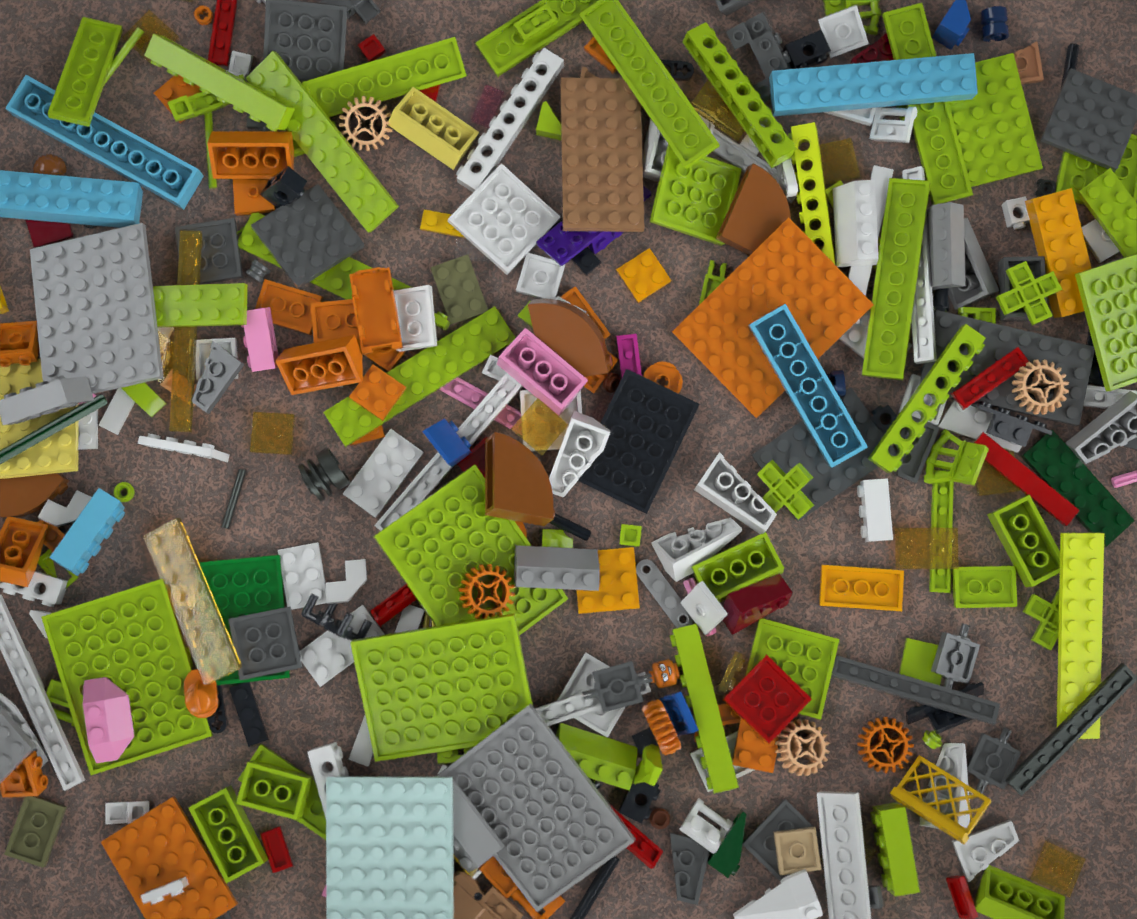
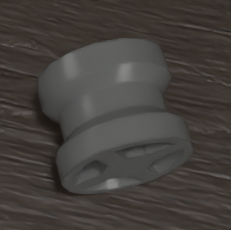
(257, 271)

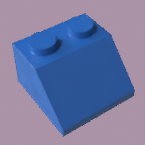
(954, 25)
(448, 442)

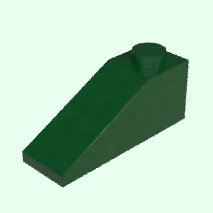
(728, 855)

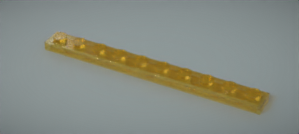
(185, 338)

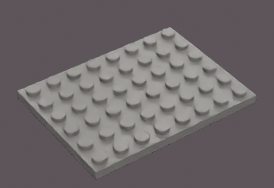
(97, 309)
(539, 807)

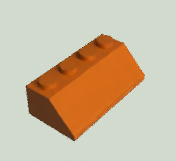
(250, 154)
(321, 365)

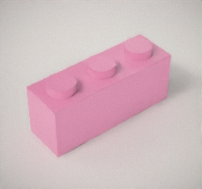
(260, 340)

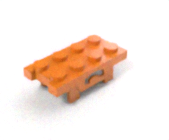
(375, 309)

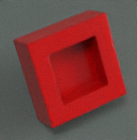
(371, 48)

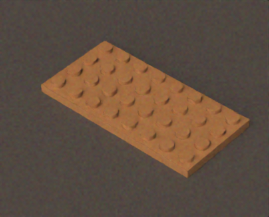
(601, 156)

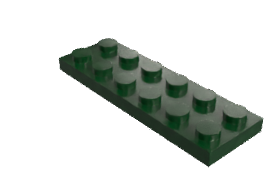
(1075, 482)

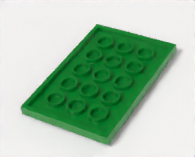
(245, 589)

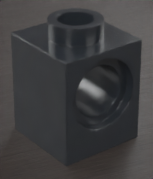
(876, 417)

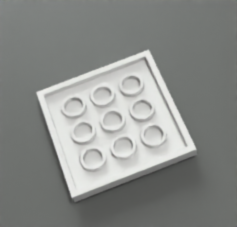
(503, 219)

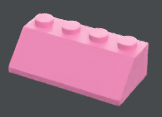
(541, 371)

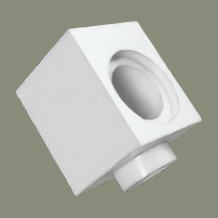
(1018, 205)

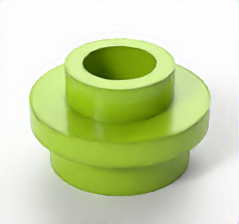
(118, 488)
(932, 739)

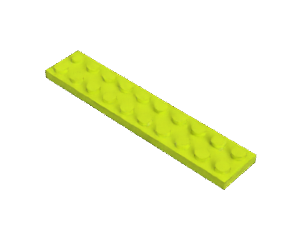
(1080, 622)

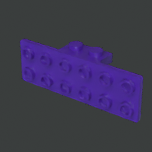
(566, 244)

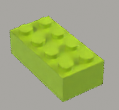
(1026, 540)
(228, 834)
(895, 849)

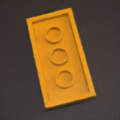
(861, 588)

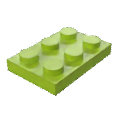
(984, 587)

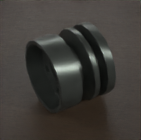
(324, 474)

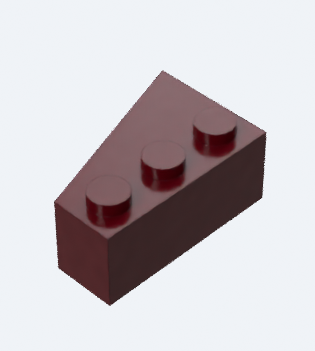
(755, 602)

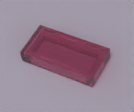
(487, 106)

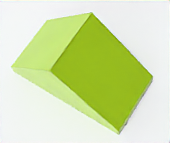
(548, 124)

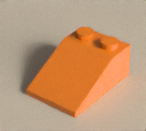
(20, 550)

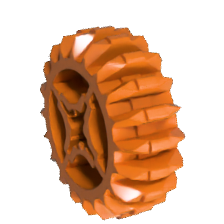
(493, 585)
(661, 727)
(902, 739)

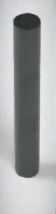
(233, 498)

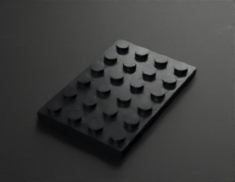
(644, 438)

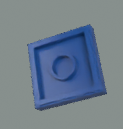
(679, 713)

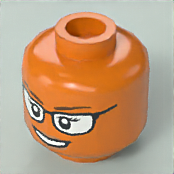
(664, 673)

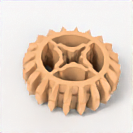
(352, 134)
(1040, 395)
(814, 756)

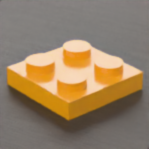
(643, 275)

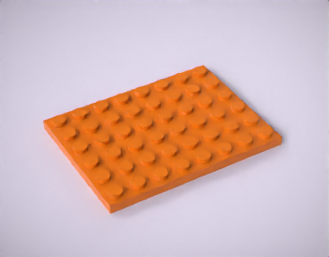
(779, 272)

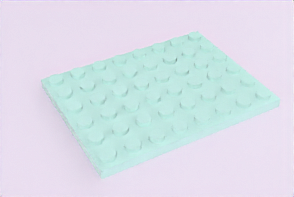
(389, 847)

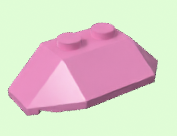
(107, 719)

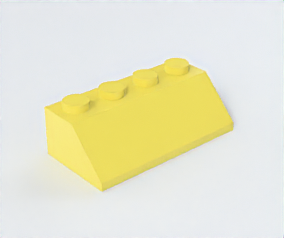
(432, 128)

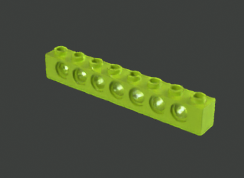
(739, 105)
(974, 343)

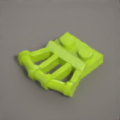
(833, 6)
(966, 464)

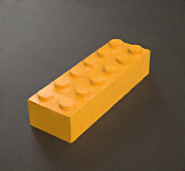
(1062, 242)

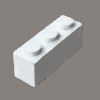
(875, 510)

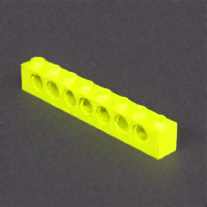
(809, 134)

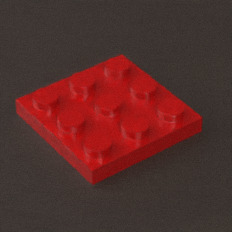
(767, 699)

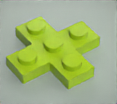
(1029, 293)
(786, 488)
(1048, 616)

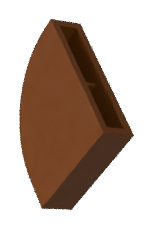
(754, 211)
(570, 335)
(516, 482)
(29, 494)

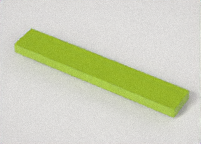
(941, 518)

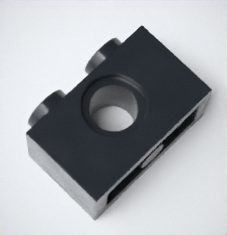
(815, 43)
(284, 187)
(639, 811)

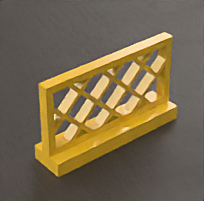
(935, 816)

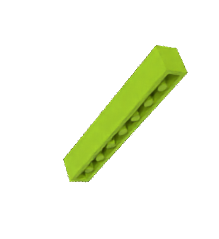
(219, 82)
(704, 708)

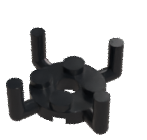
(340, 628)

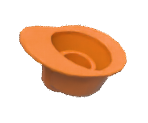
(199, 698)

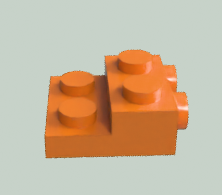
(18, 343)
(25, 779)

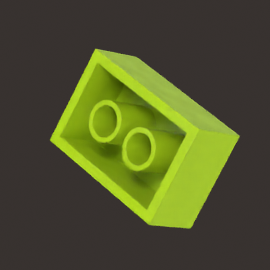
(274, 790)

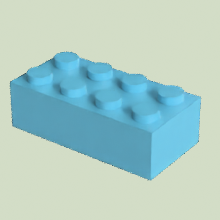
(88, 532)

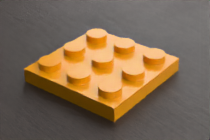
(616, 583)

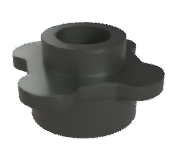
(1049, 184)

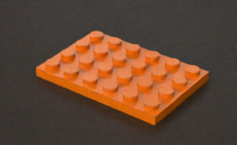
(162, 850)

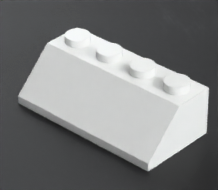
(855, 224)

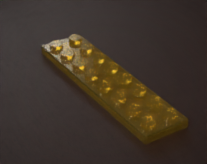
(192, 601)

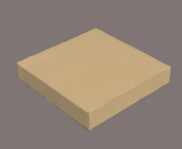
(797, 850)

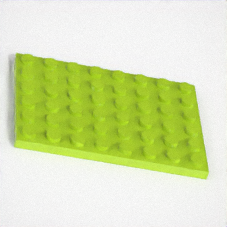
(449, 537)
(142, 651)
(440, 685)

